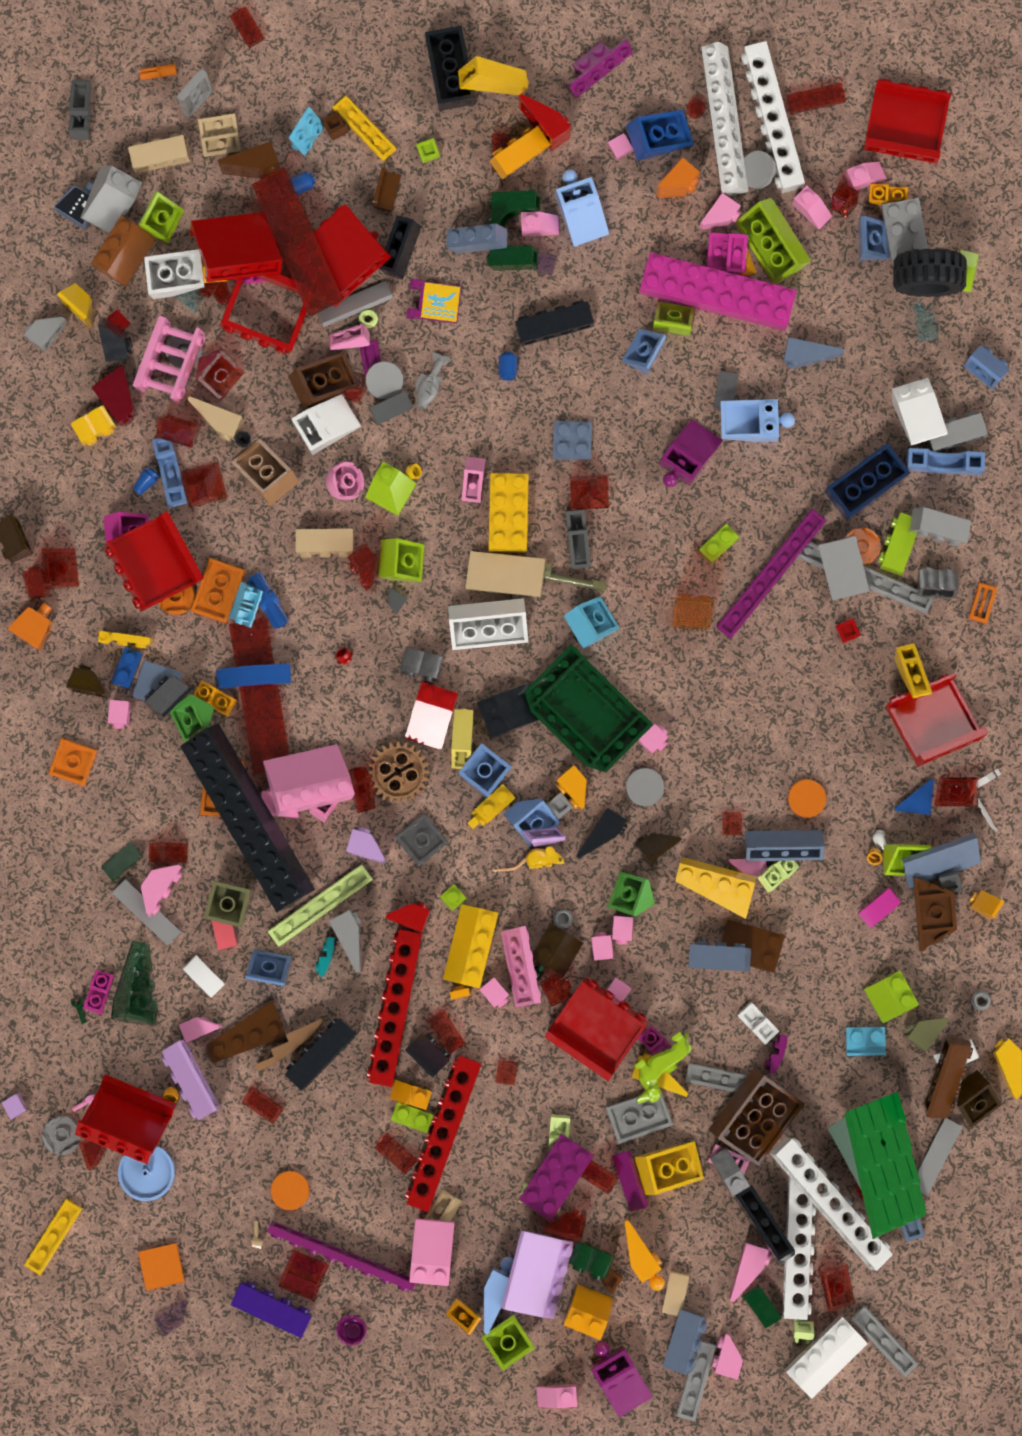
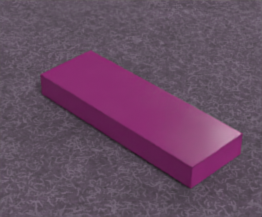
(630, 1181)

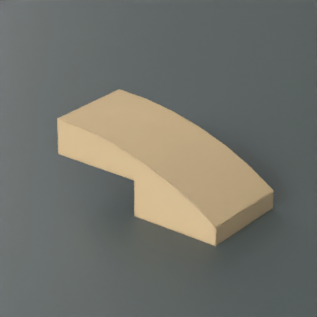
(675, 1293)

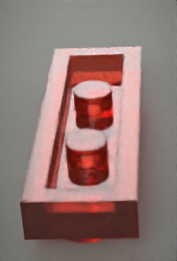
(816, 98)

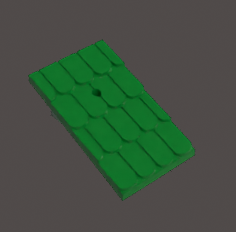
(881, 1160)

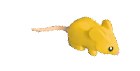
(537, 859)

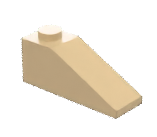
(222, 421)

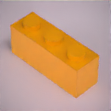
(519, 152)

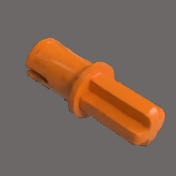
(157, 71)

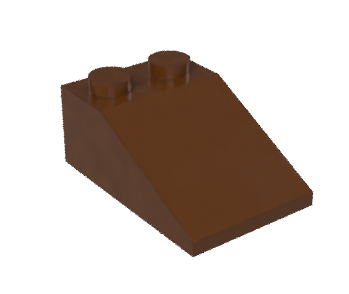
(251, 163)
(322, 380)
(763, 943)

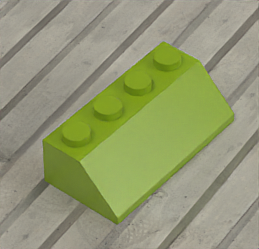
(773, 241)

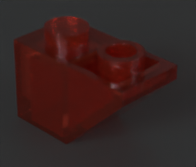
(217, 290)
(35, 583)

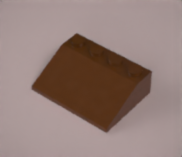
(756, 1116)

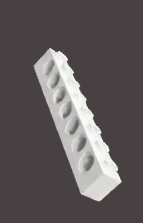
(760, 53)
(724, 119)
(783, 1156)
(803, 1309)

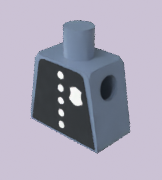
(73, 204)

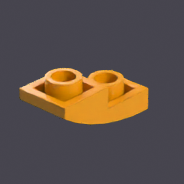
(883, 194)
(222, 702)

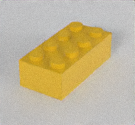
(508, 513)

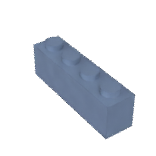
(784, 845)

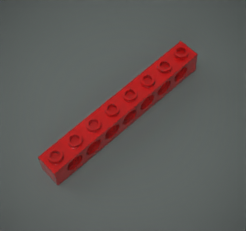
(387, 1077)
(424, 1201)

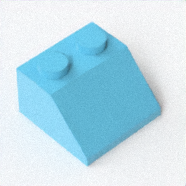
(591, 621)

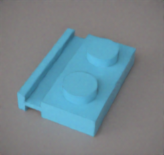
(865, 1041)

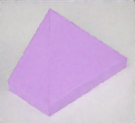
(543, 837)

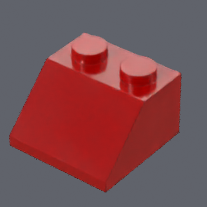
(411, 916)

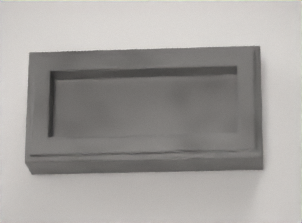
(725, 388)

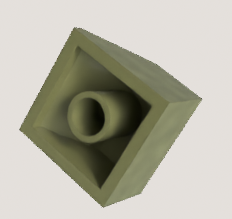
(228, 903)
(924, 1032)

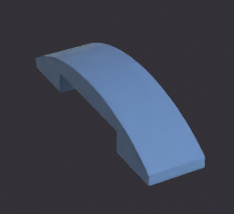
(170, 472)

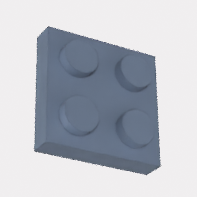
(572, 440)

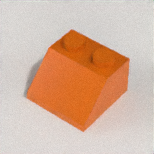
(679, 181)

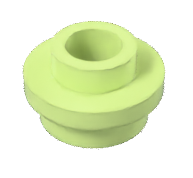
(372, 314)

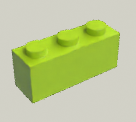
(898, 545)

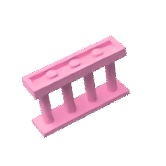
(155, 347)

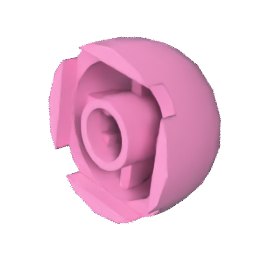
(344, 481)

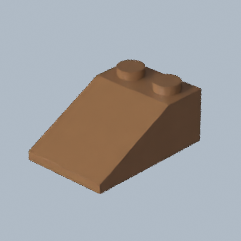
(265, 472)

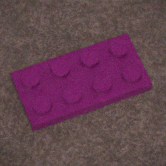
(556, 1177)

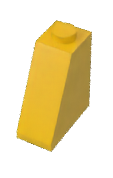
(1010, 1064)

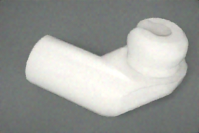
(879, 839)

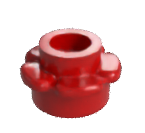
(344, 656)

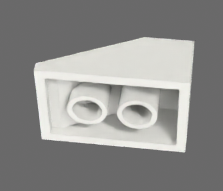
(174, 273)
(918, 411)

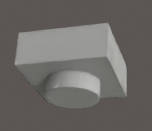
(559, 805)

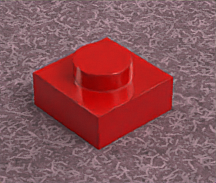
(119, 320)
(847, 631)

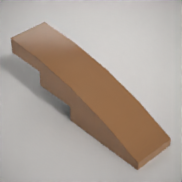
(295, 1040)

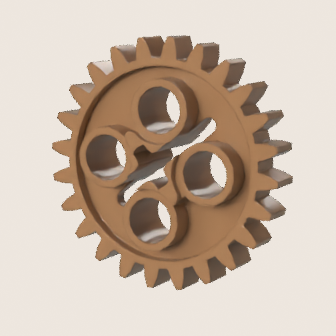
(407, 788)

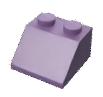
(364, 845)

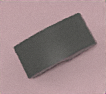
(390, 407)

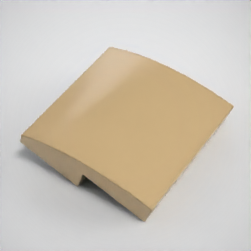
(219, 135)

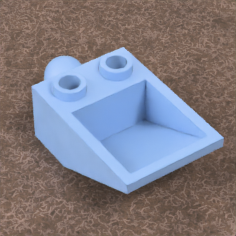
(582, 213)
(748, 420)
(494, 1291)

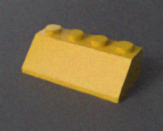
(470, 946)

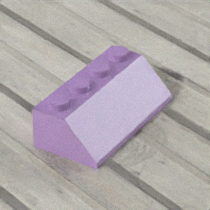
(191, 1080)

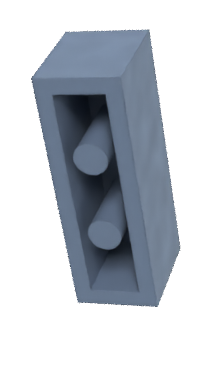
(476, 238)
(720, 956)
(685, 1342)

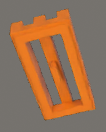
(977, 618)

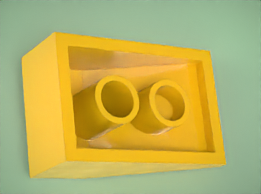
(669, 1168)

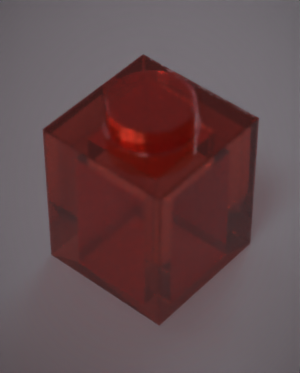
(844, 200)

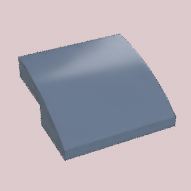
(149, 677)

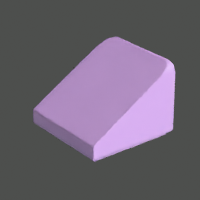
(14, 1106)

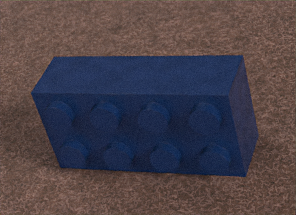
(867, 482)

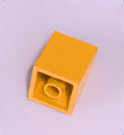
(588, 1311)

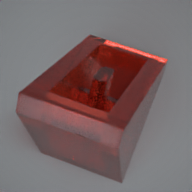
(168, 852)

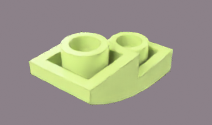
(776, 873)

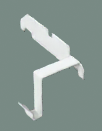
(981, 782)

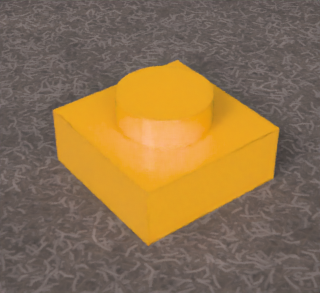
(459, 992)

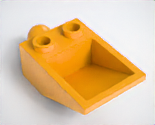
(641, 1259)

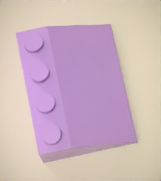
(537, 1274)

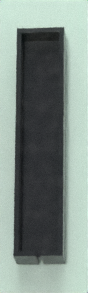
(247, 817)

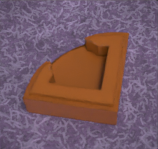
(612, 1281)

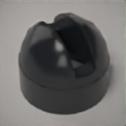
(245, 436)

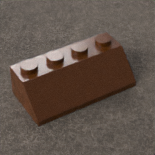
(947, 1077)

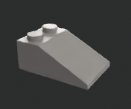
(110, 197)
(349, 934)

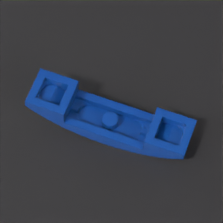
(253, 675)

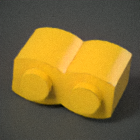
(94, 425)

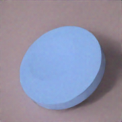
(147, 1181)

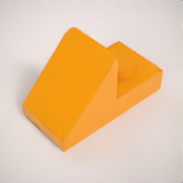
(410, 1094)

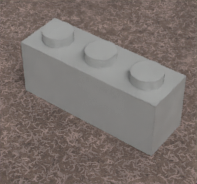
(960, 432)
(940, 526)

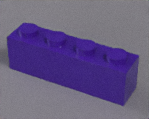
(271, 1309)

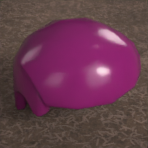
(351, 1335)

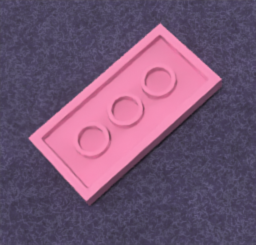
(520, 966)

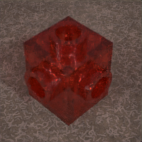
(556, 989)

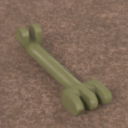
(595, 585)

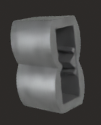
(937, 583)
(421, 664)

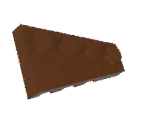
(252, 1032)

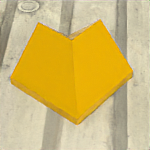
(78, 302)

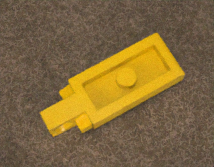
(123, 639)
(491, 806)

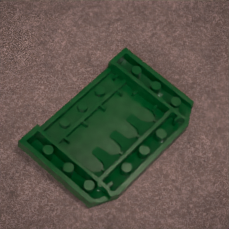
(585, 711)

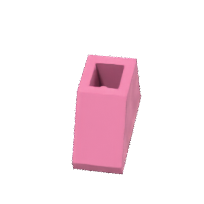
(728, 1359)

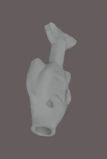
(428, 386)

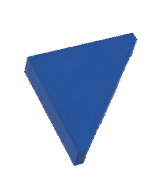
(919, 801)

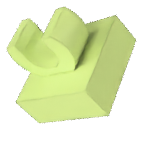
(803, 1330)

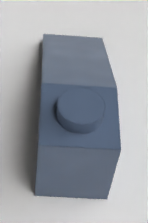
(804, 353)

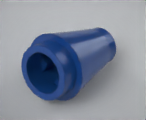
(146, 479)

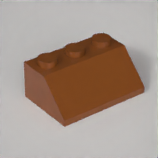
(123, 251)

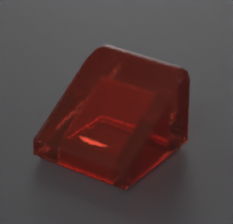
(354, 395)
(731, 823)
(506, 1072)

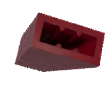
(116, 395)

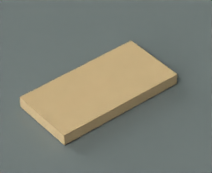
(505, 574)

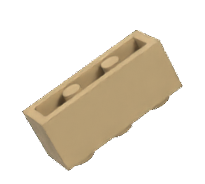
(158, 153)
(324, 542)

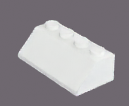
(488, 624)
(825, 1356)

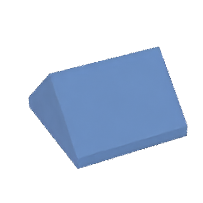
(872, 239)
(644, 350)
(268, 967)

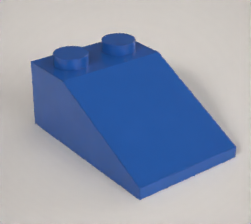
(659, 134)

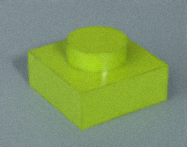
(428, 150)
(453, 897)

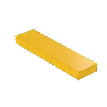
(364, 128)
(53, 1236)

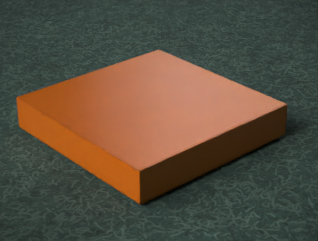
(73, 762)
(161, 1266)

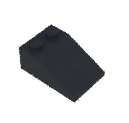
(506, 712)

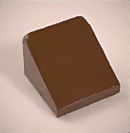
(335, 126)

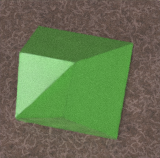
(191, 716)
(631, 894)

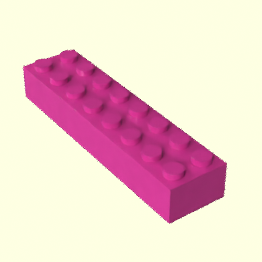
(717, 291)

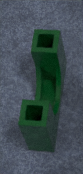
(503, 208)

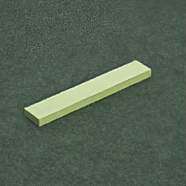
(320, 905)

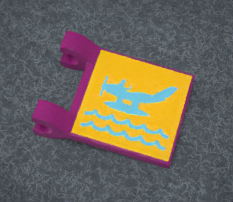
(436, 302)

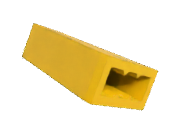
(492, 76)

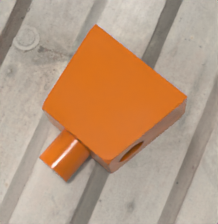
(33, 626)

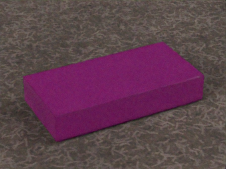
(370, 355)

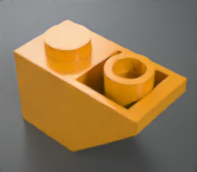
(574, 785)

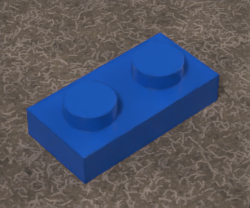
(127, 668)

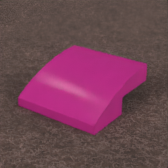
(727, 252)

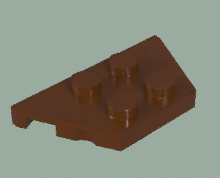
(933, 912)

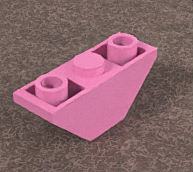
(158, 886)

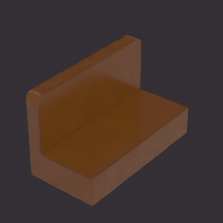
(386, 190)

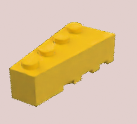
(718, 884)

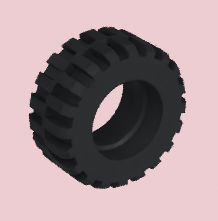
(929, 272)

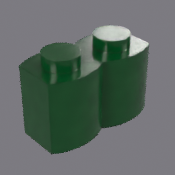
(592, 1260)

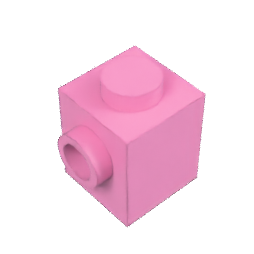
(654, 739)

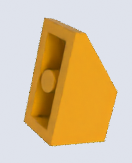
(985, 904)
(464, 1316)

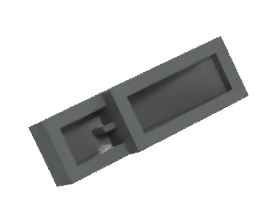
(80, 110)
(577, 538)

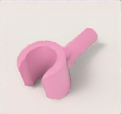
(88, 1100)

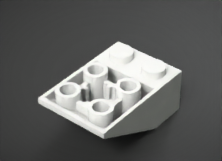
(325, 423)

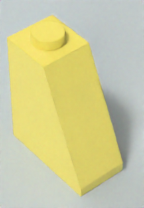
(462, 737)

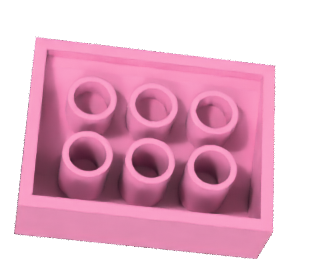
(308, 780)

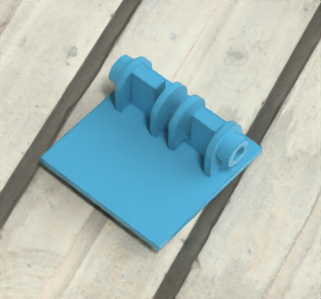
(306, 131)
(245, 604)

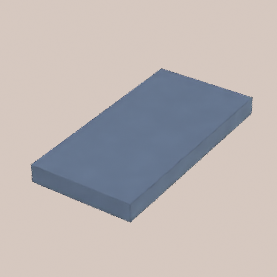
(942, 859)

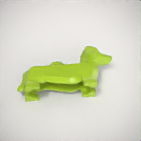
(659, 1064)

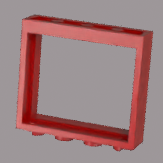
(248, 334)

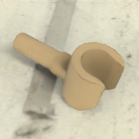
(256, 1242)

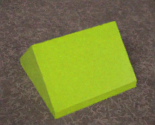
(161, 217)
(673, 318)
(893, 857)
(508, 1342)

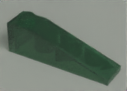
(133, 996)

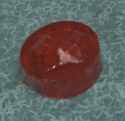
(695, 109)

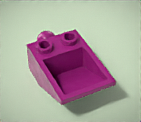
(691, 452)
(620, 1380)

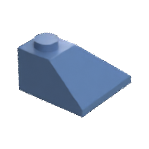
(531, 815)

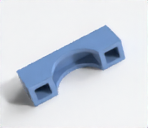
(950, 463)

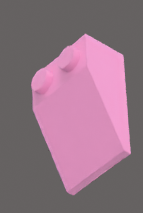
(432, 1252)

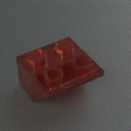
(366, 566)

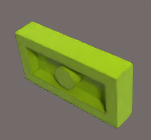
(718, 543)
(412, 1117)

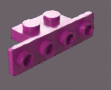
(597, 64)

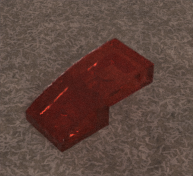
(446, 1031)
(396, 1153)

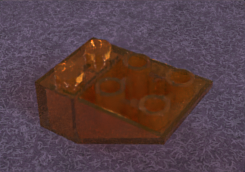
(692, 612)

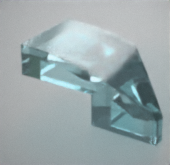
(189, 300)
(925, 324)

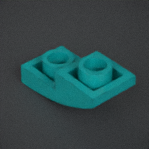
(324, 962)

